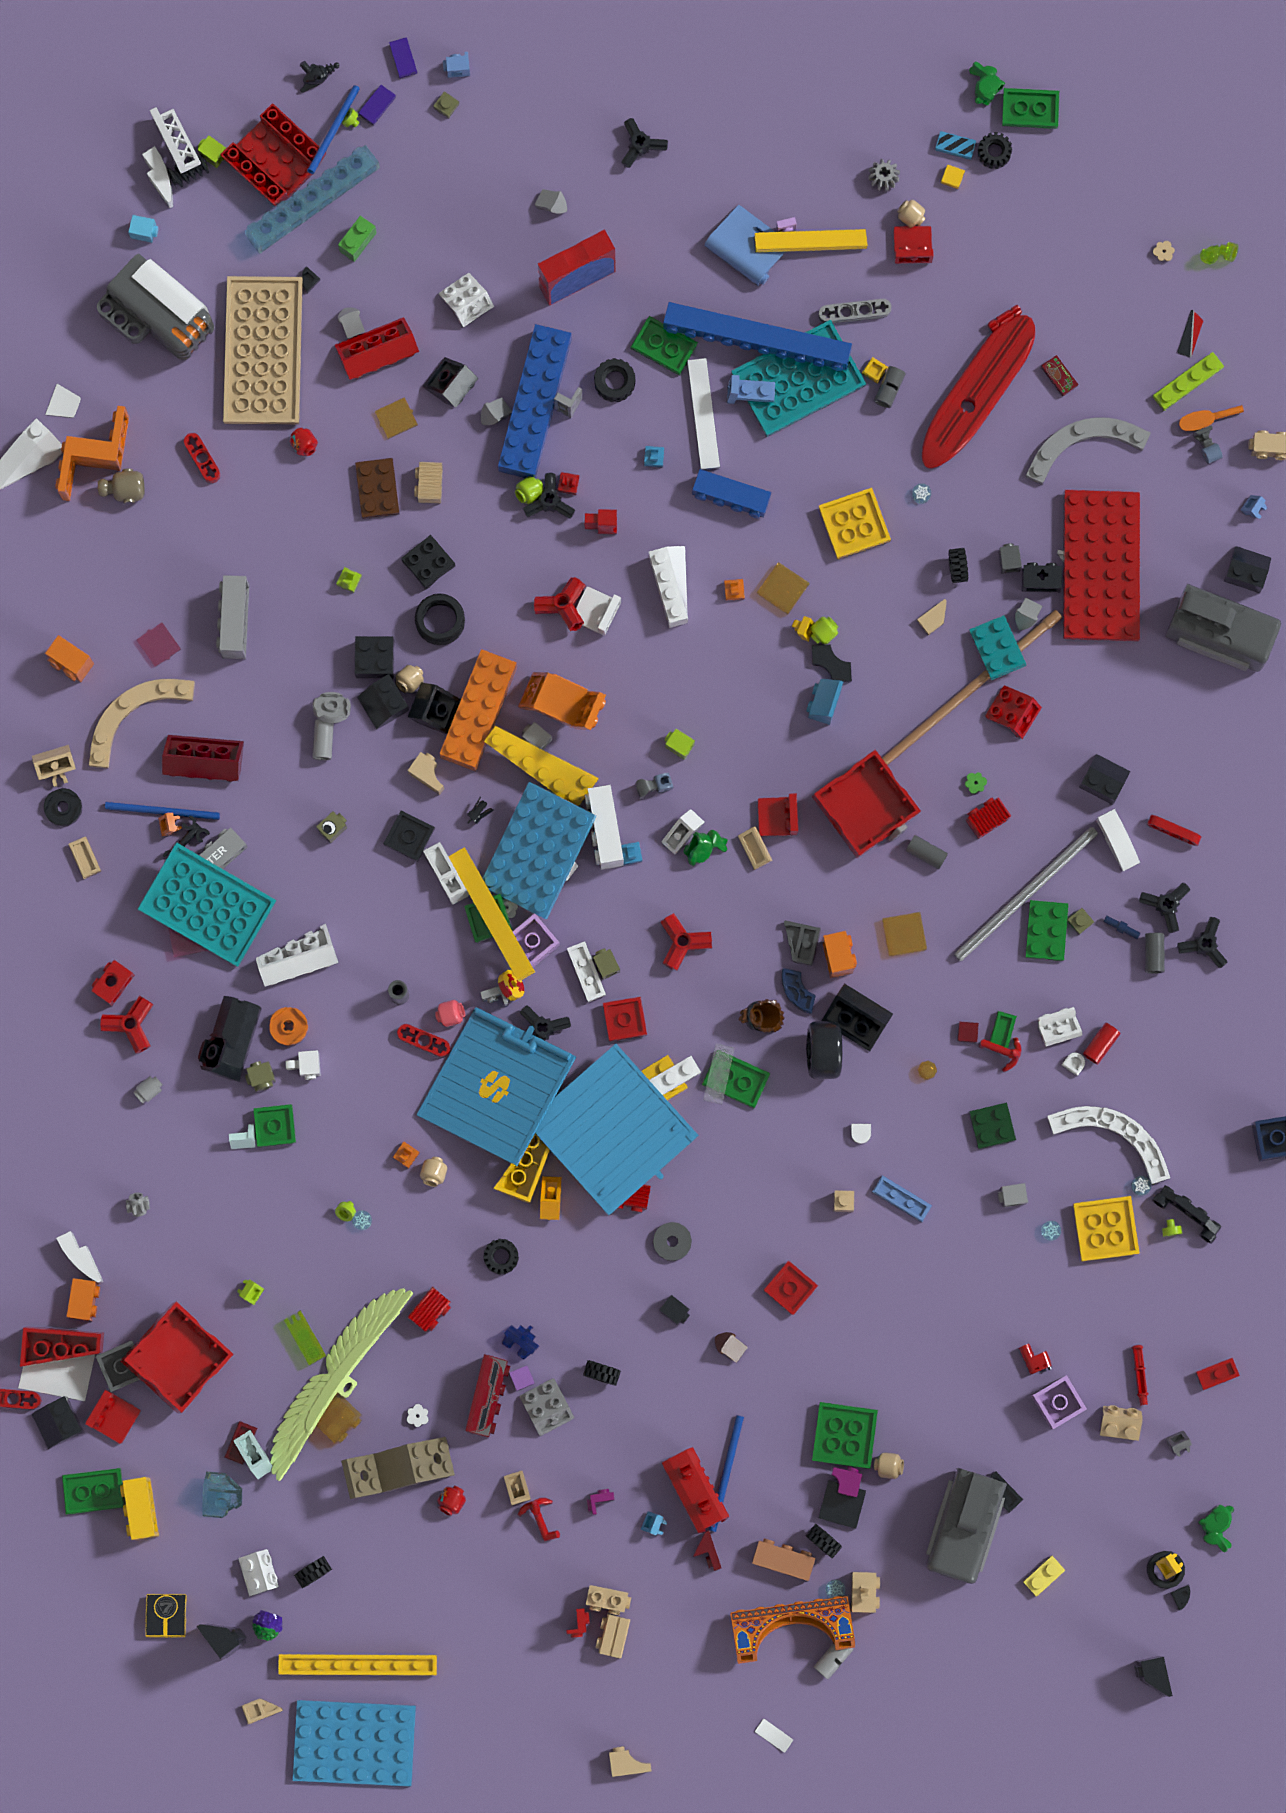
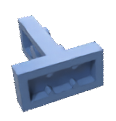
(749, 390)

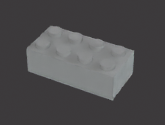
(234, 617)

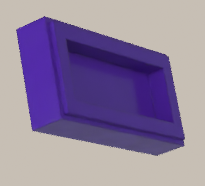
(403, 57)
(377, 104)

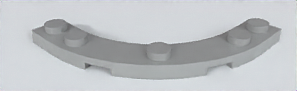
(1081, 431)

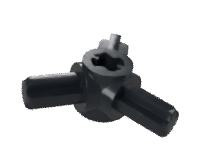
(637, 150)
(549, 491)
(1173, 898)
(1208, 935)
(535, 1021)

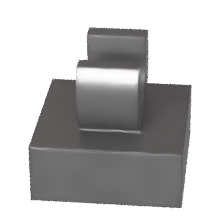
(1179, 1442)

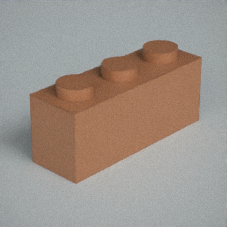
(783, 1559)

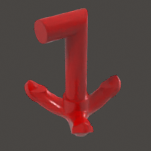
(1013, 1054)
(535, 1509)

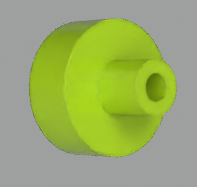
(351, 118)
(345, 1211)
(1171, 1229)

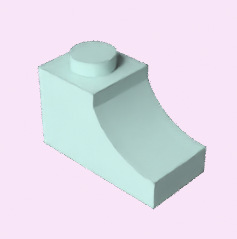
(253, 1454)

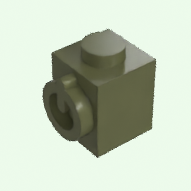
(260, 1076)

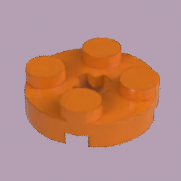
(288, 1015)

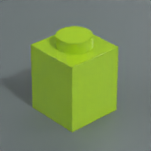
(211, 150)
(679, 743)

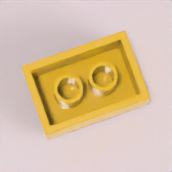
(139, 1508)

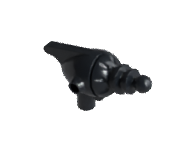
(316, 74)

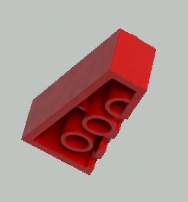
(52, 1344)

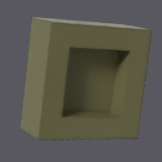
(446, 104)
(1080, 921)

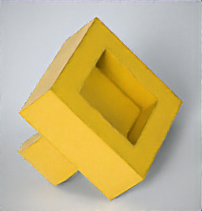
(803, 628)
(1169, 1566)

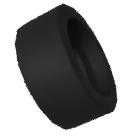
(1154, 1579)

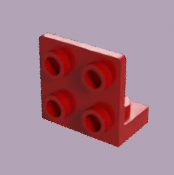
(913, 244)
(1014, 710)
(778, 816)
(113, 1416)

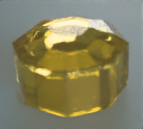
(927, 1070)

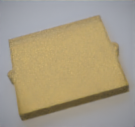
(396, 418)

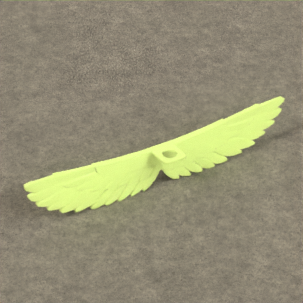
(341, 1361)

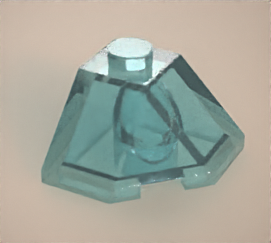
(220, 1494)

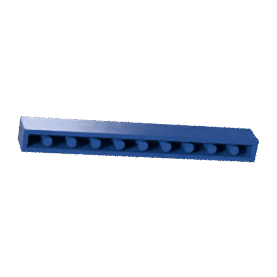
(757, 336)

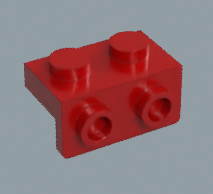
(582, 1620)

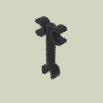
(194, 830)

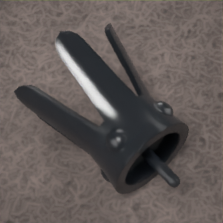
(475, 814)

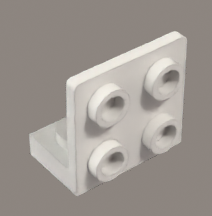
(467, 299)
(597, 610)

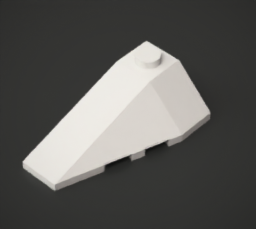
(30, 452)

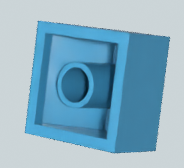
(825, 700)

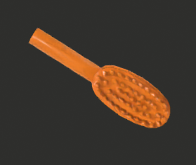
(1204, 418)

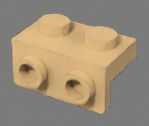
(1121, 1422)

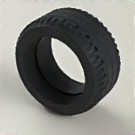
(435, 600)

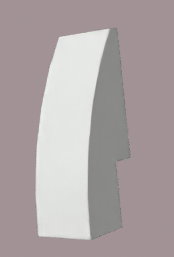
(158, 175)
(1118, 840)
(446, 873)
(79, 1257)

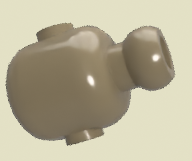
(125, 486)

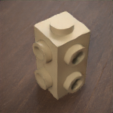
(1268, 445)
(609, 1599)

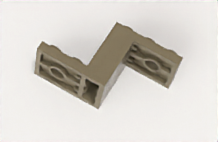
(397, 1467)

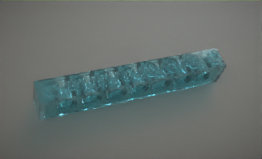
(262, 241)

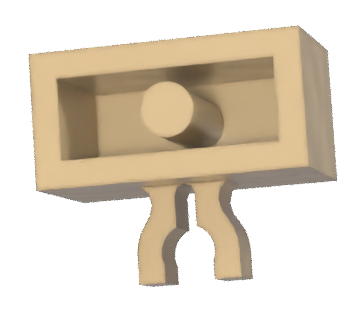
(54, 763)
(864, 1592)

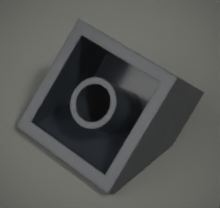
(451, 382)
(1248, 569)
(383, 702)
(434, 707)
(1104, 779)
(57, 1422)
(1154, 1674)

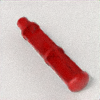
(1140, 1374)

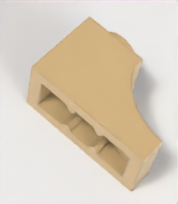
(424, 771)
(624, 1764)

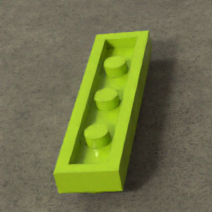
(1188, 381)

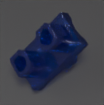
(523, 1338)

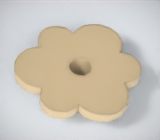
(1165, 246)

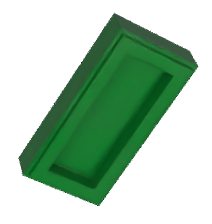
(1003, 1029)

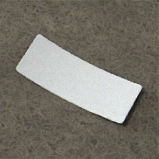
(774, 1735)

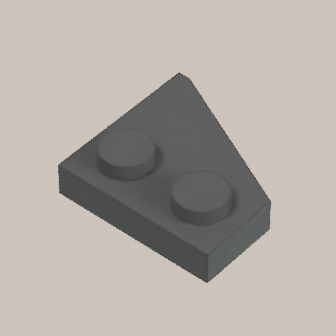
(802, 941)

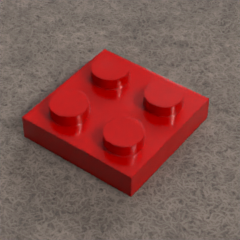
(624, 1019)
(790, 1288)

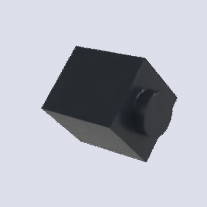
(675, 1310)

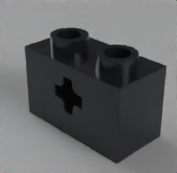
(1032, 582)

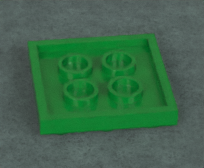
(844, 1435)

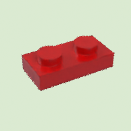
(1217, 1373)

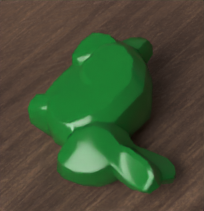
(988, 84)
(702, 846)
(1214, 1526)

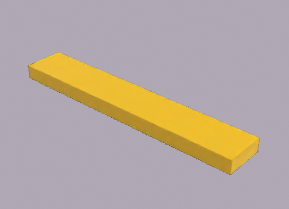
(810, 240)

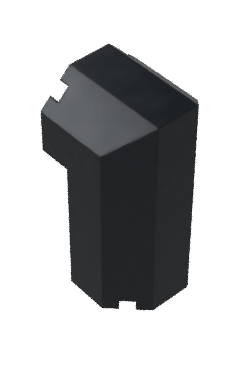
(231, 1039)

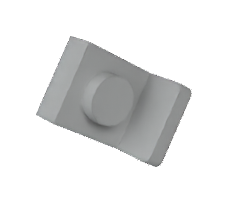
(491, 995)

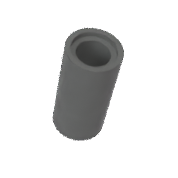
(889, 387)
(926, 852)
(1154, 953)
(393, 986)

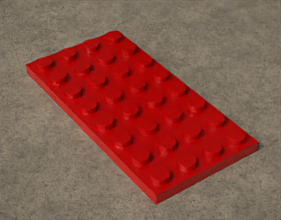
(1101, 565)

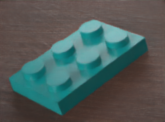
(997, 647)

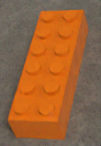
(478, 710)

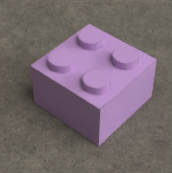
(535, 940)
(1058, 1402)

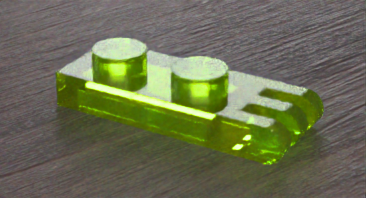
(305, 1338)

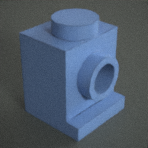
(457, 65)

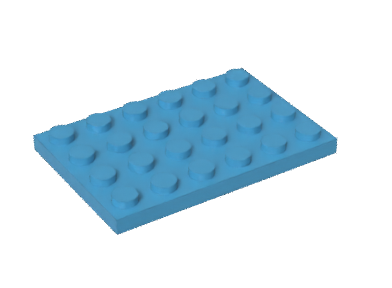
(538, 850)
(354, 1743)

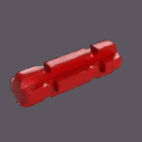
(1006, 316)

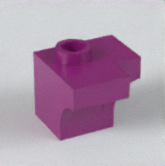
(848, 1481)

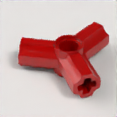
(568, 595)
(676, 953)
(136, 1035)

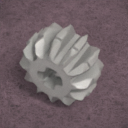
(889, 170)

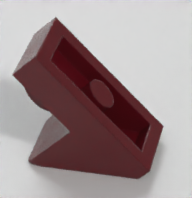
(706, 1545)

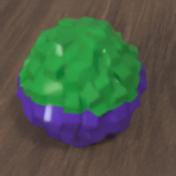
(267, 1625)

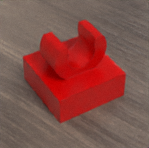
(568, 483)

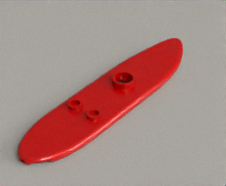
(981, 385)

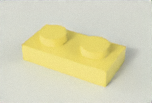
(1044, 1576)

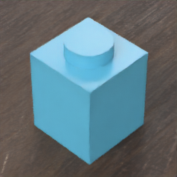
(143, 228)

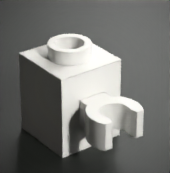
(307, 1064)

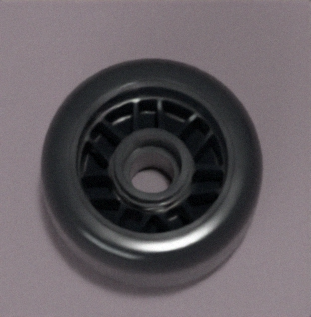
(824, 1050)

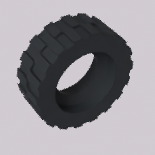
(618, 366)

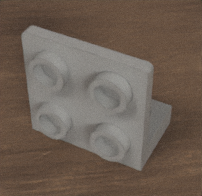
(546, 1407)

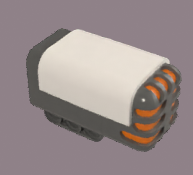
(155, 306)

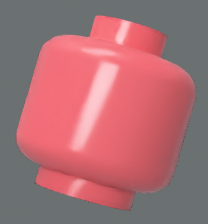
(450, 1013)

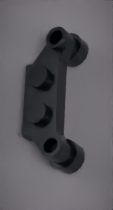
(1196, 1214)

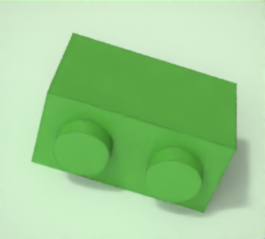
(357, 238)

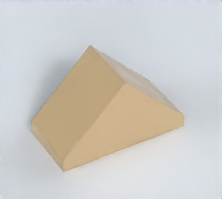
(517, 1488)

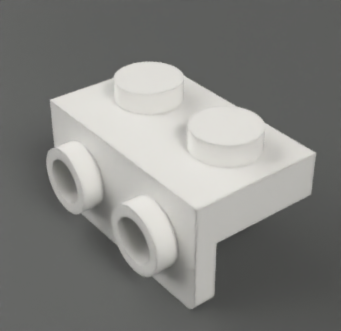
(1059, 1026)
(258, 1572)

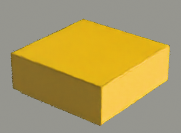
(952, 176)
(875, 370)

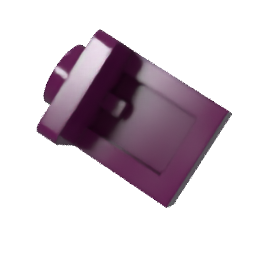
(603, 1495)

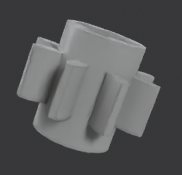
(137, 1204)

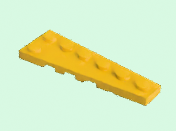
(553, 772)

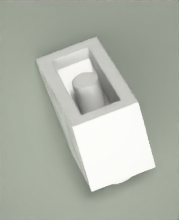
(682, 831)

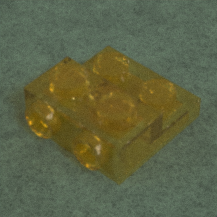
(339, 1419)

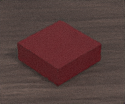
(968, 1032)

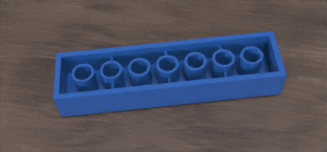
(535, 401)

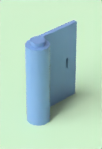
(736, 245)

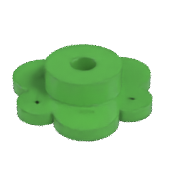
(981, 782)

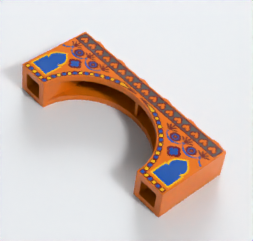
(828, 1615)

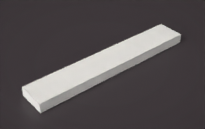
(703, 414)

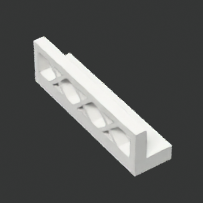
(169, 140)

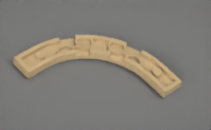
(126, 704)

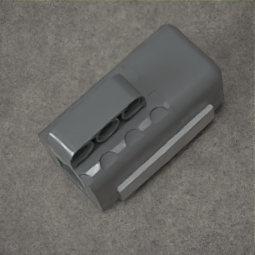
(1223, 629)
(965, 1526)

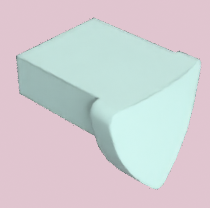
(243, 1140)

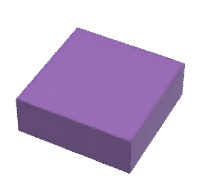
(522, 1378)

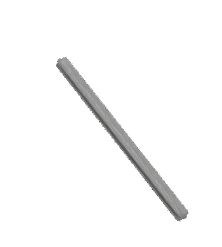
(1026, 893)

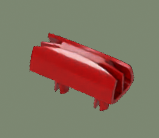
(695, 1490)

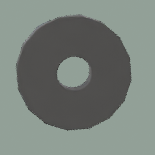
(660, 1241)

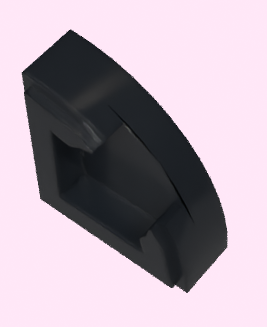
(310, 279)
(1181, 1596)

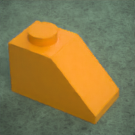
(550, 1198)

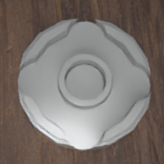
(331, 707)

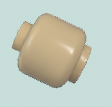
(911, 213)
(409, 678)
(433, 1171)
(889, 1465)

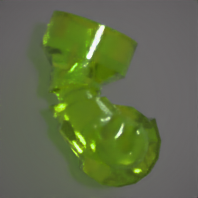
(1212, 253)

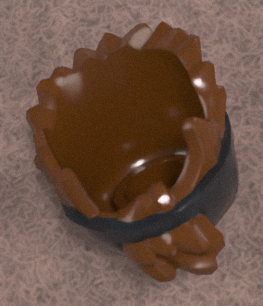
(763, 1016)

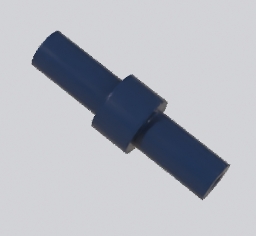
(1122, 927)

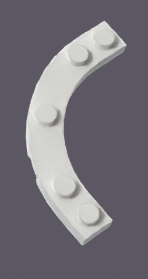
(1120, 1124)

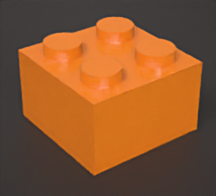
(69, 658)
(838, 954)

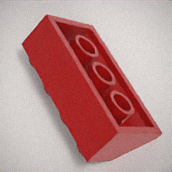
(377, 348)

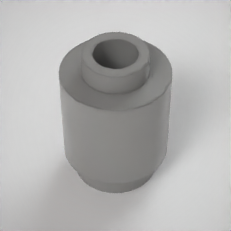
(148, 1089)

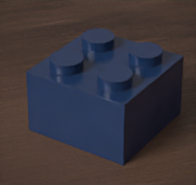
(1270, 1138)

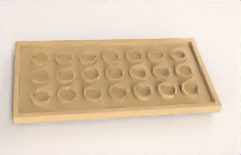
(263, 350)

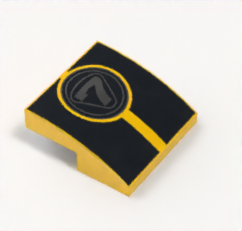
(166, 1615)

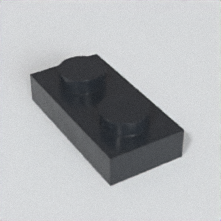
(1011, 1497)

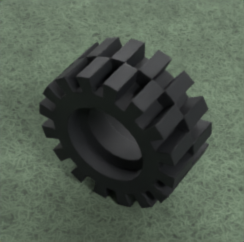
(998, 140)
(958, 565)
(492, 1248)
(601, 1372)
(823, 1541)
(313, 1572)

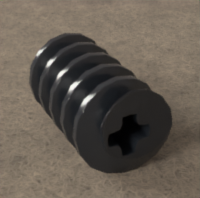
(178, 178)

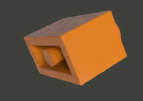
(83, 1299)

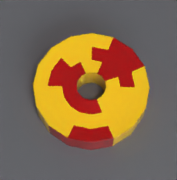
(510, 986)

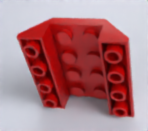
(273, 156)

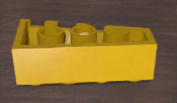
(522, 1179)

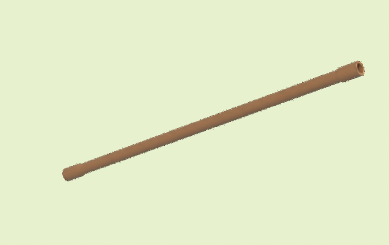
(1046, 624)

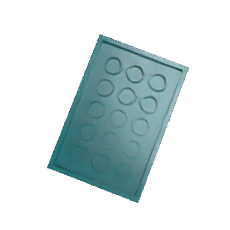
(798, 386)
(206, 904)

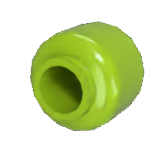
(528, 490)
(824, 630)

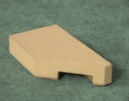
(933, 618)
(259, 1709)

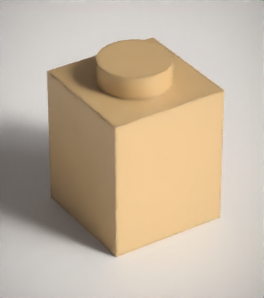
(843, 1201)

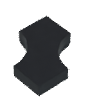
(824, 657)

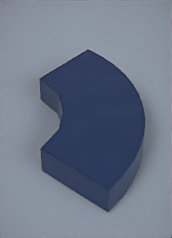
(796, 992)

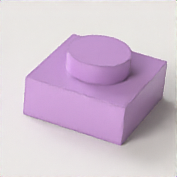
(786, 225)

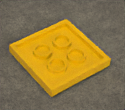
(854, 523)
(1106, 1228)

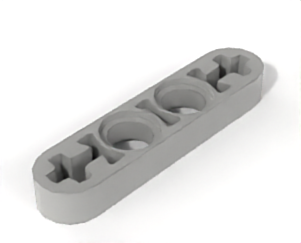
(854, 308)

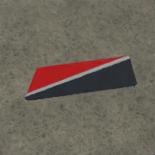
(1190, 334)

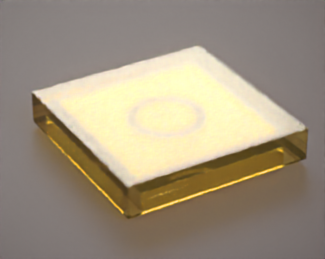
(783, 588)
(904, 934)

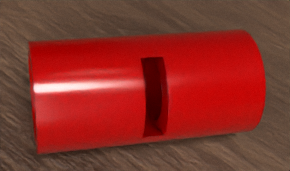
(1101, 1043)

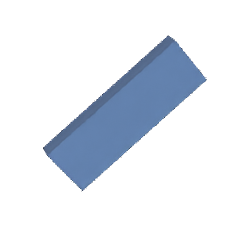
(902, 1198)

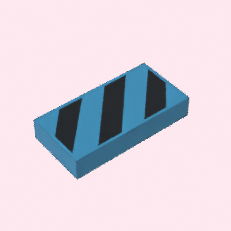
(955, 145)

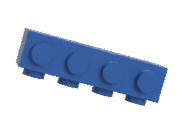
(731, 493)

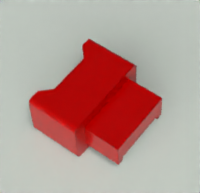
(604, 521)

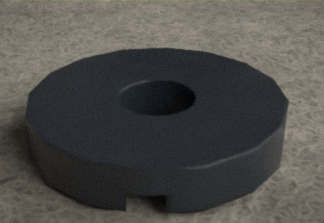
(65, 818)

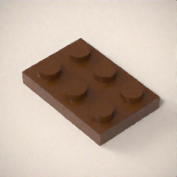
(377, 488)

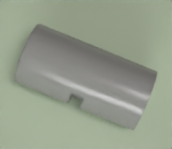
(322, 740)
(831, 1661)

